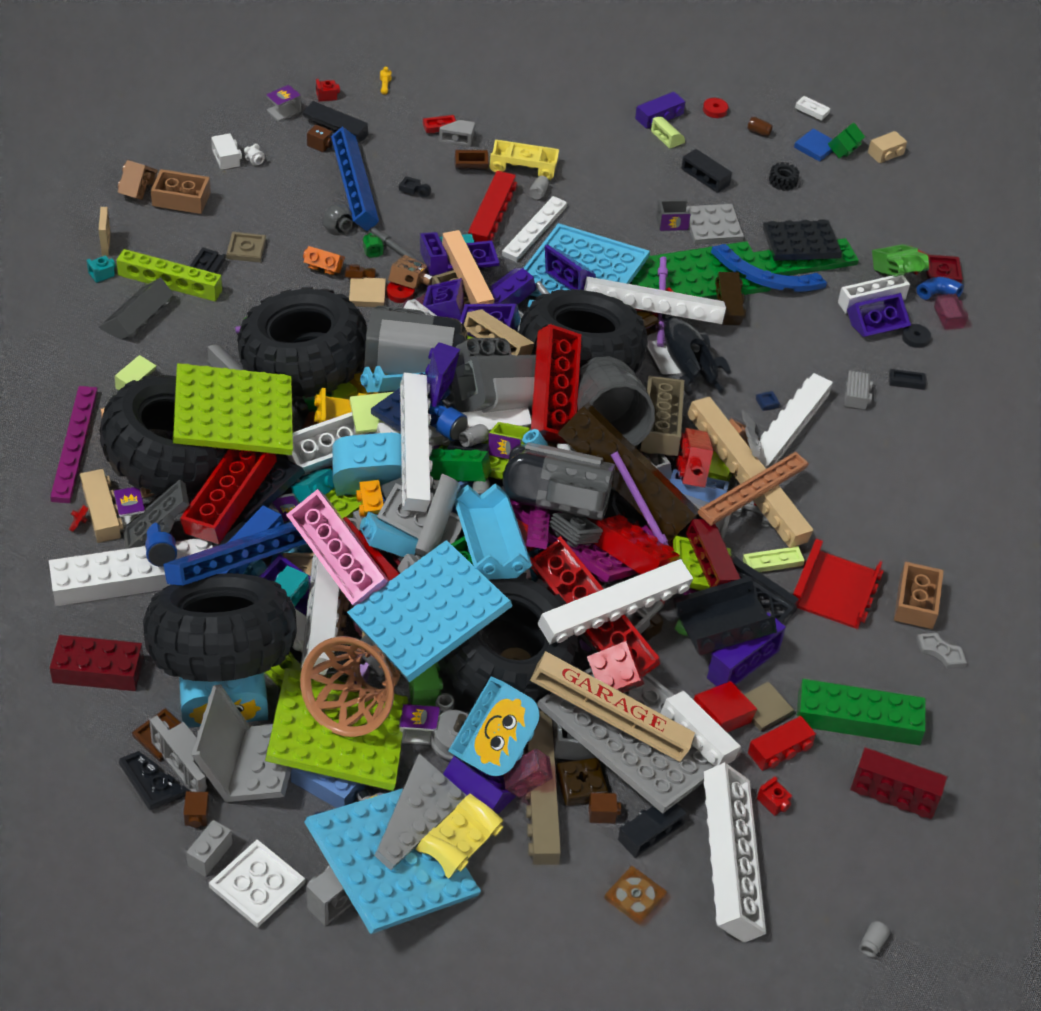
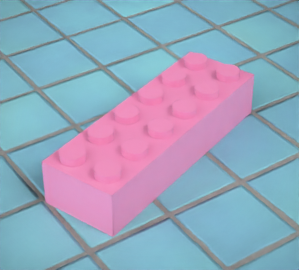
(337, 548)

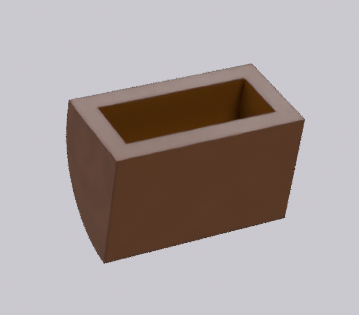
(471, 159)

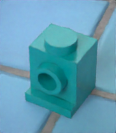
(101, 268)

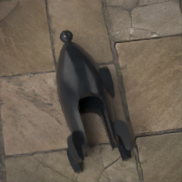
(692, 353)

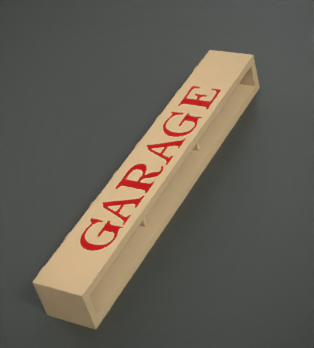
(613, 706)

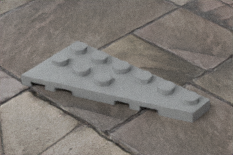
(420, 807)

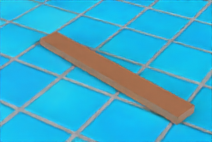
(752, 488)

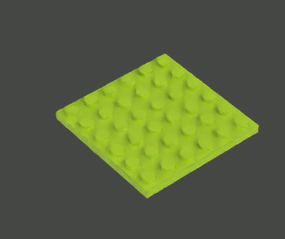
(233, 409)
(306, 745)

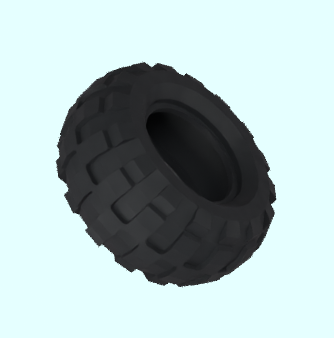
(604, 322)
(306, 336)
(144, 456)
(220, 627)
(474, 662)

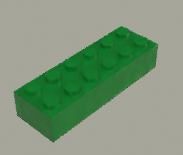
(862, 711)

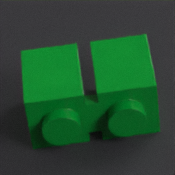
(846, 140)

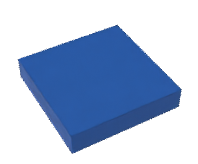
(814, 145)

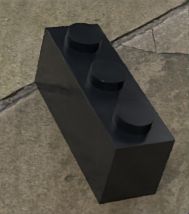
(706, 170)
(650, 828)

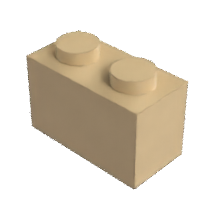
(887, 147)

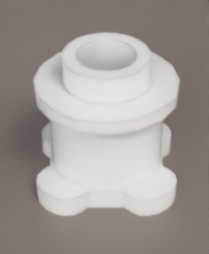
(254, 155)

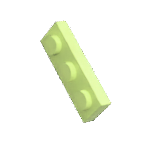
(774, 559)

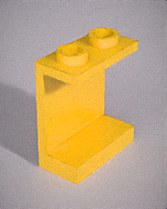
(330, 406)

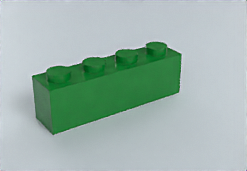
(460, 464)

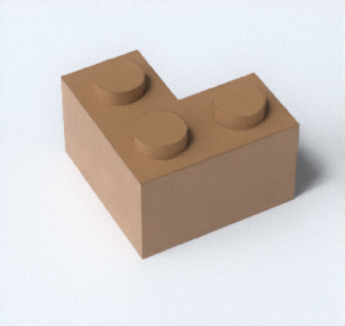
(135, 179)

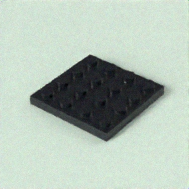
(801, 240)
(276, 482)

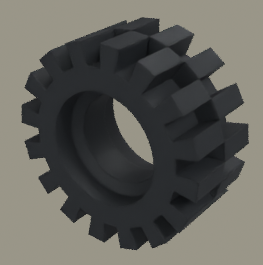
(784, 176)

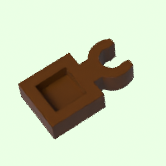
(356, 271)

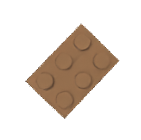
(180, 191)
(918, 595)

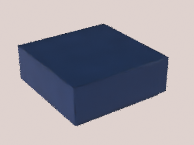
(767, 401)

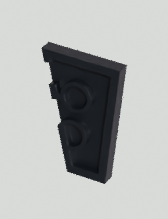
(150, 782)

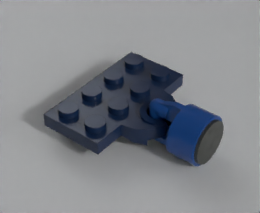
(446, 420)

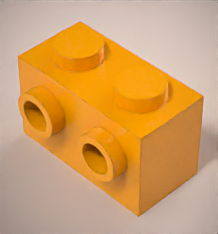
(370, 497)

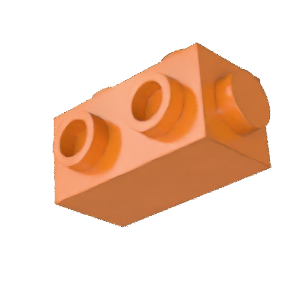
(323, 259)

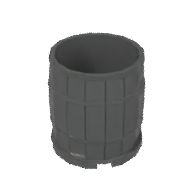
(617, 396)

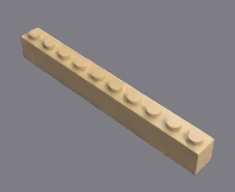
(743, 465)

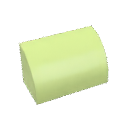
(666, 132)
(134, 371)

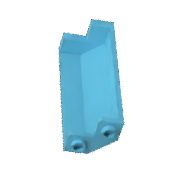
(379, 381)
(492, 533)

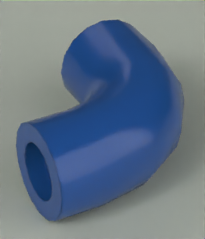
(939, 285)

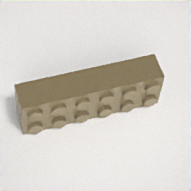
(668, 403)

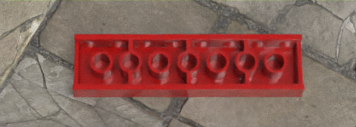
(572, 580)

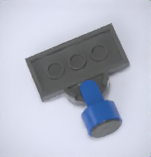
(155, 524)

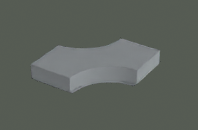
(948, 654)

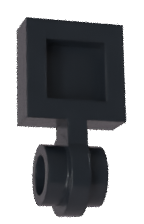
(411, 185)

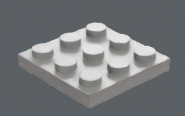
(714, 224)

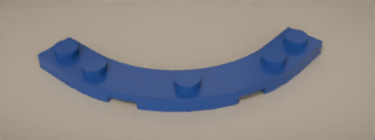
(766, 278)

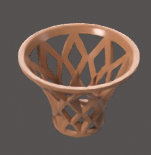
(354, 653)

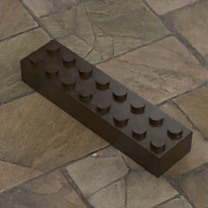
(594, 435)

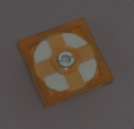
(635, 895)

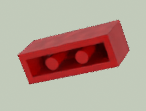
(781, 743)

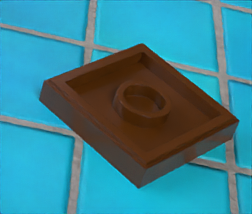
(143, 734)

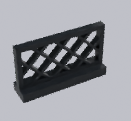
(765, 587)

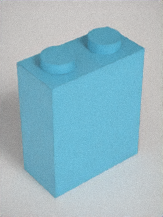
(386, 537)

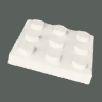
(257, 883)

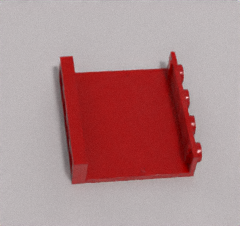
(836, 587)

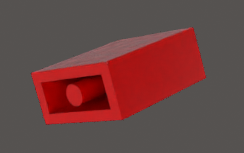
(726, 706)

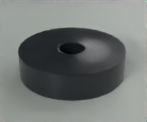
(916, 336)

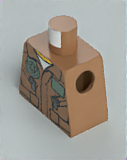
(409, 273)

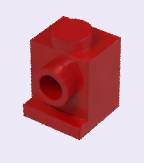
(327, 90)
(774, 796)

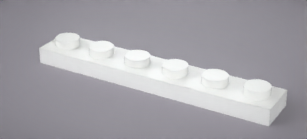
(534, 229)

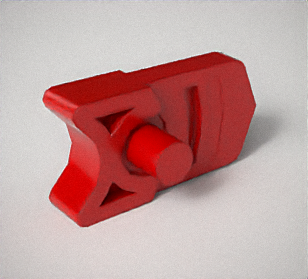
(78, 516)

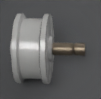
(447, 729)

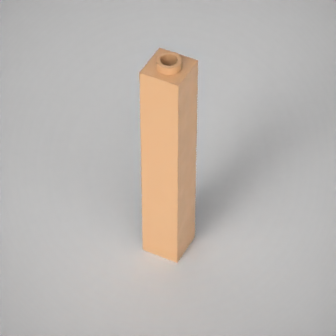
(466, 268)

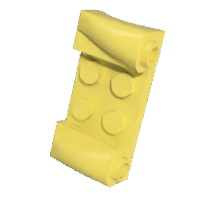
(526, 155)
(461, 834)

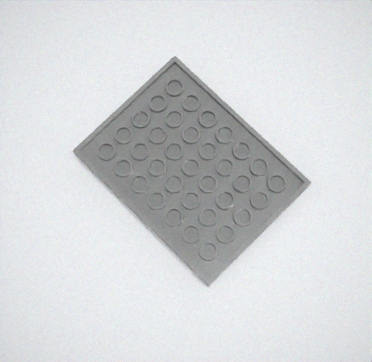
(644, 768)

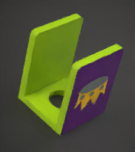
(504, 438)

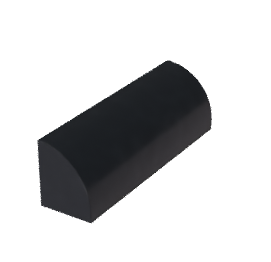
(335, 119)

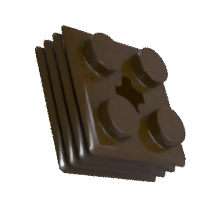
(571, 776)

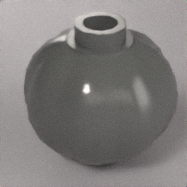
(338, 216)

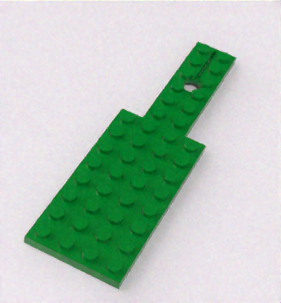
(696, 270)

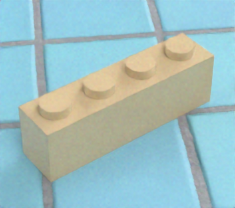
(486, 326)
(100, 505)

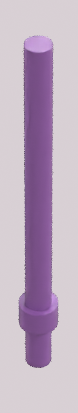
(662, 274)
(638, 498)

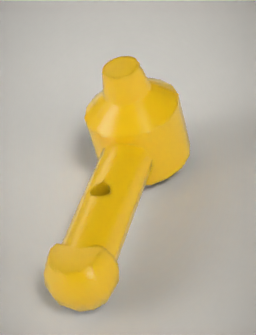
(385, 77)

